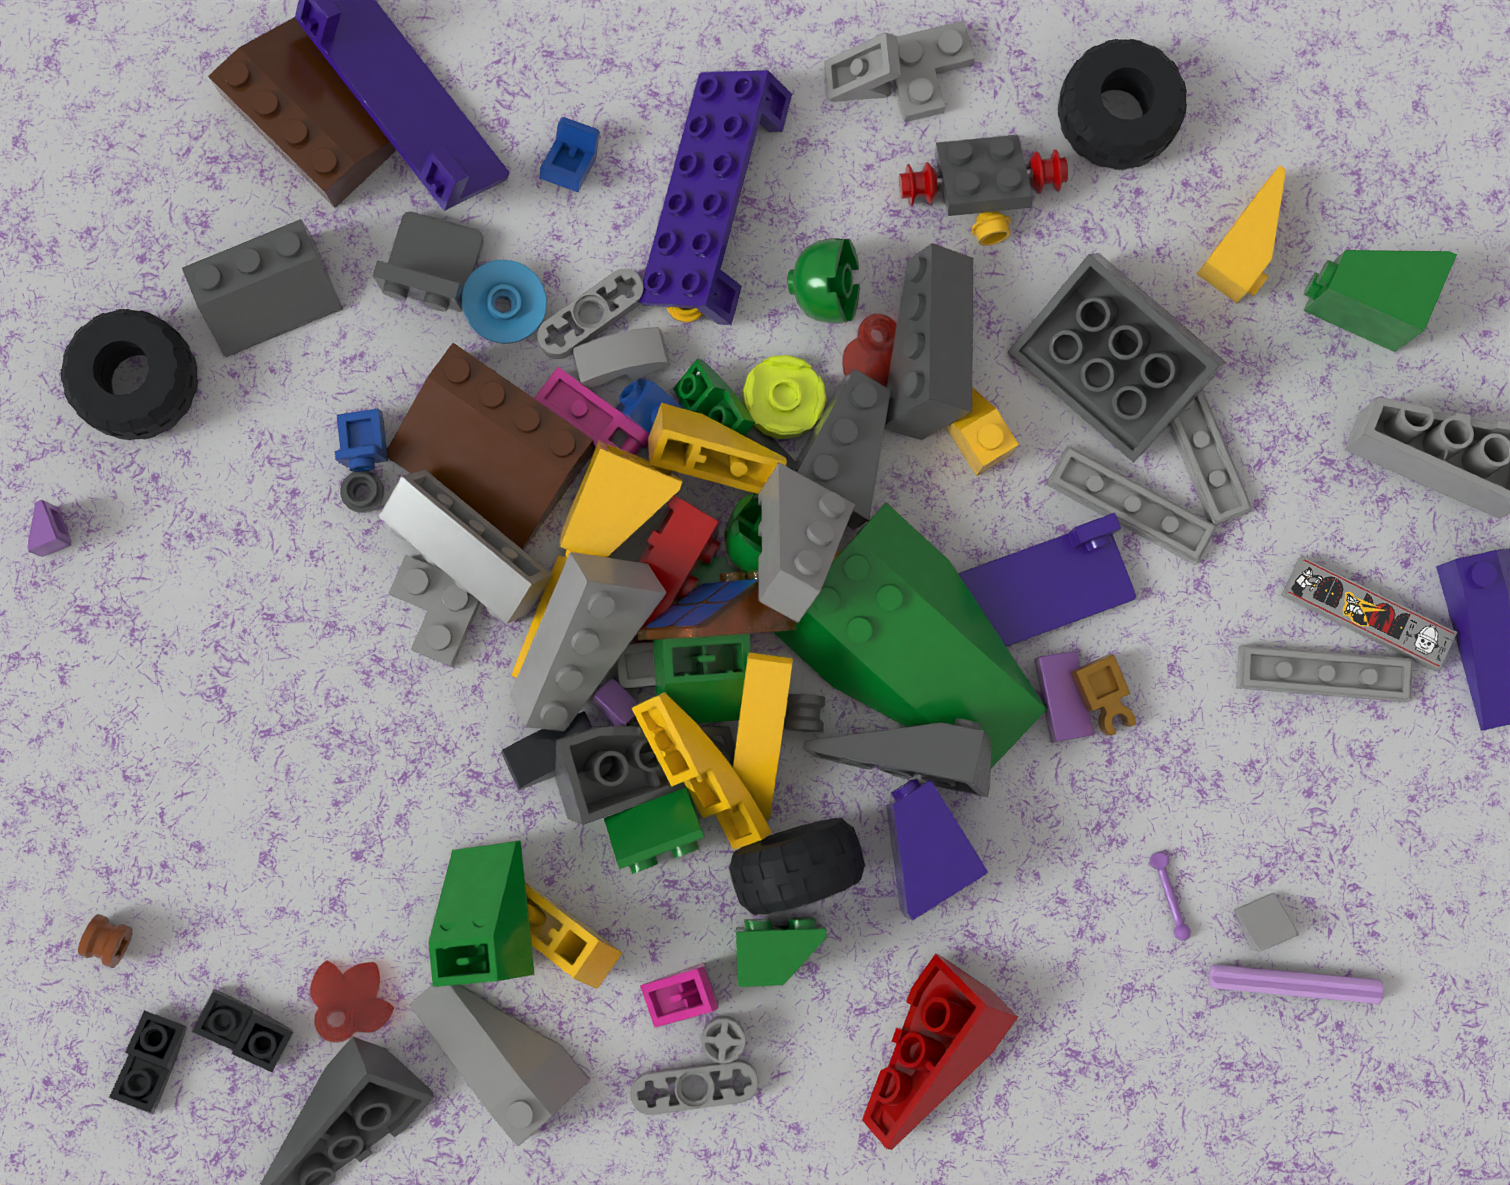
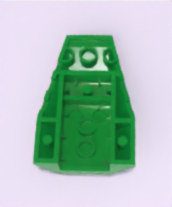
(911, 638)

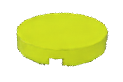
(784, 396)

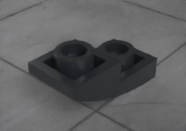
(534, 756)
(243, 1030)
(149, 1062)

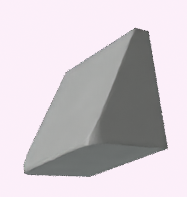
(1265, 923)

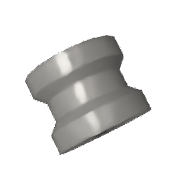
(722, 1047)

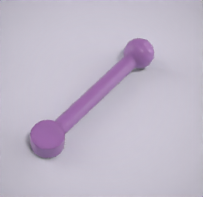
(1160, 861)

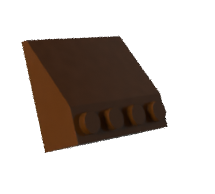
(303, 110)
(490, 445)

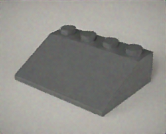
(1115, 356)

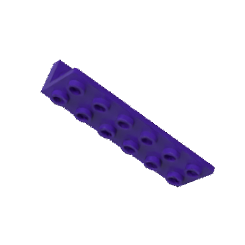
(403, 98)
(707, 189)
(1053, 582)

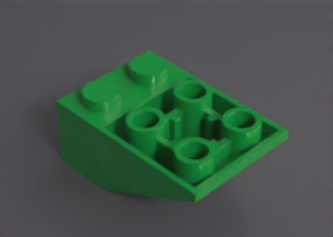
(482, 918)

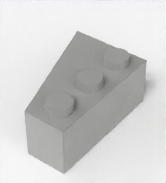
(799, 539)

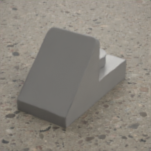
(863, 70)

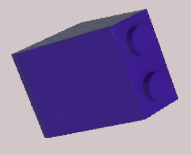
(928, 849)

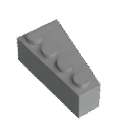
(1438, 450)
(581, 636)

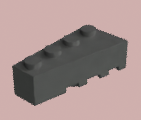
(932, 344)

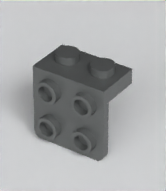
(429, 262)

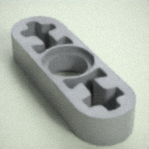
(560, 324)
(660, 1081)

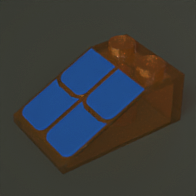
(718, 610)

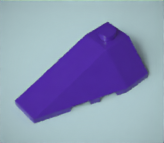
(1479, 611)

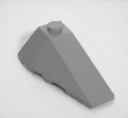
(503, 1061)

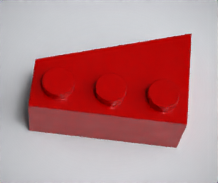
(678, 550)

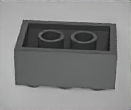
(262, 288)

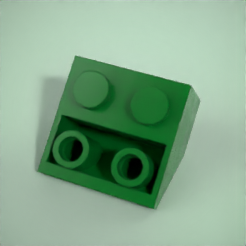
(703, 674)
(654, 829)
(774, 953)

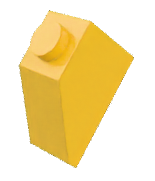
(982, 435)

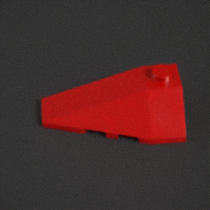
(944, 1039)

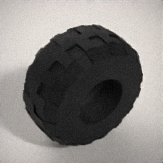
(1130, 68)
(99, 350)
(797, 866)

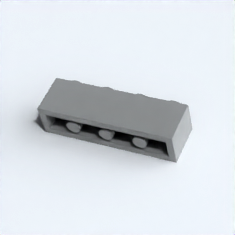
(465, 546)

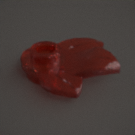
(868, 355)
(352, 995)

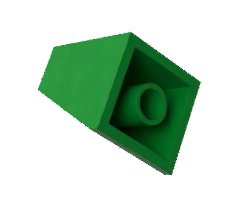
(1380, 293)

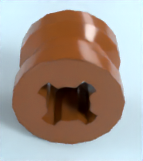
(105, 941)

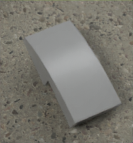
(627, 352)

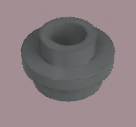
(353, 482)

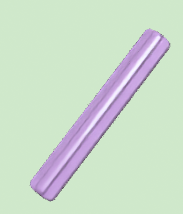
(1295, 984)

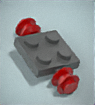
(983, 176)

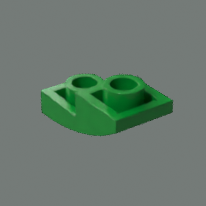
(708, 394)

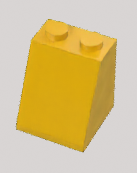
(615, 500)

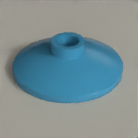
(507, 281)

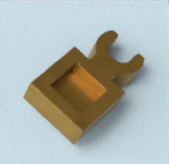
(1101, 688)

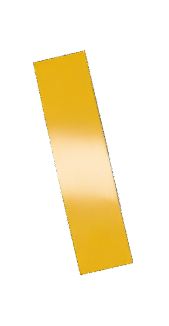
(762, 726)
(694, 759)

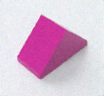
(680, 995)

